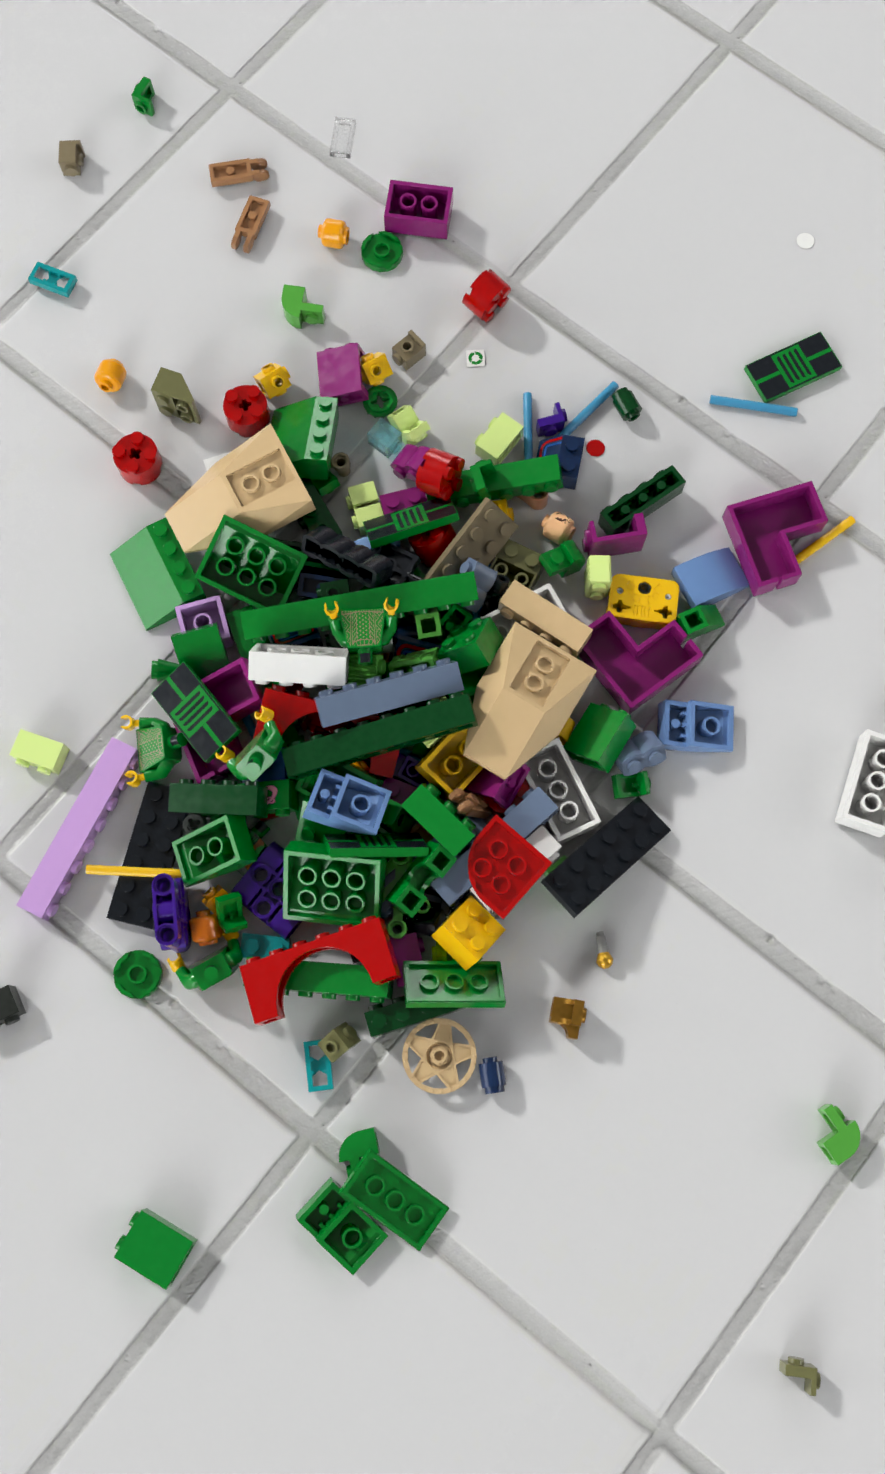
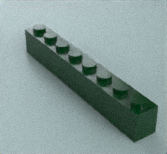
(380, 736)

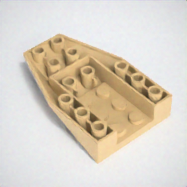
(249, 485)
(523, 701)

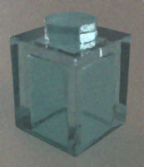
(385, 438)

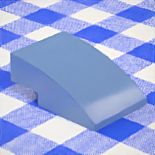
(710, 578)
(695, 726)
(347, 803)

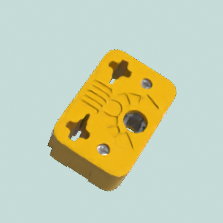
(643, 609)

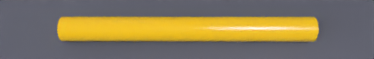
(823, 540)
(131, 871)

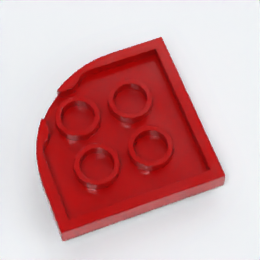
(503, 866)

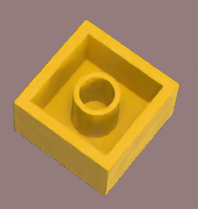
(468, 933)

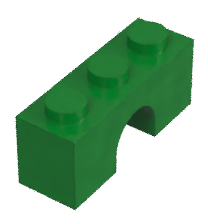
(410, 889)

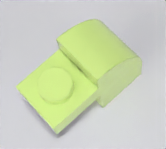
(408, 424)

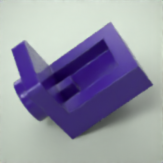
(552, 424)

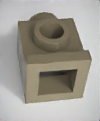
(71, 157)
(410, 357)

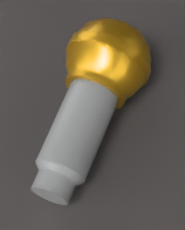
(604, 958)

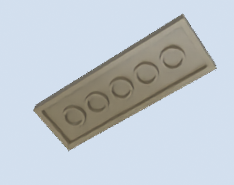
(479, 538)

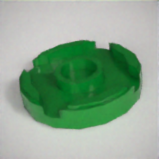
(382, 251)
(138, 974)

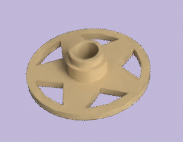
(439, 1055)

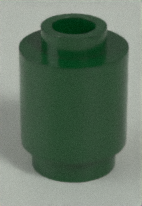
(626, 404)

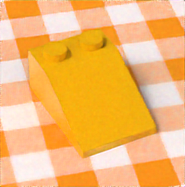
(447, 766)

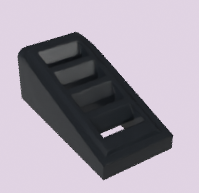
(426, 923)

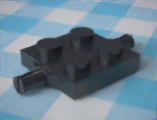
(403, 564)

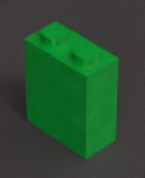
(600, 736)
(154, 1248)

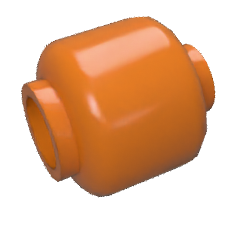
(205, 928)

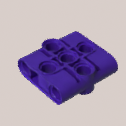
(256, 893)
(171, 913)

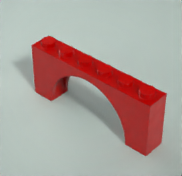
(291, 706)
(267, 977)

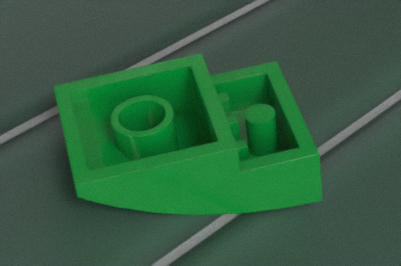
(201, 649)
(341, 1226)

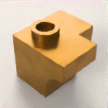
(568, 1014)

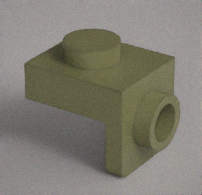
(339, 1041)
(797, 1368)

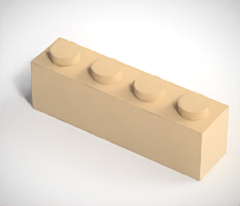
(544, 618)

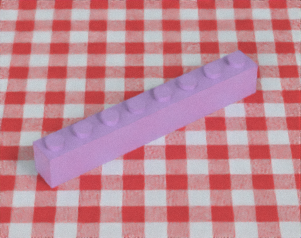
(79, 830)

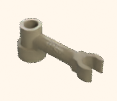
(341, 464)

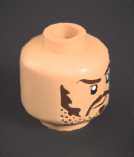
(558, 527)

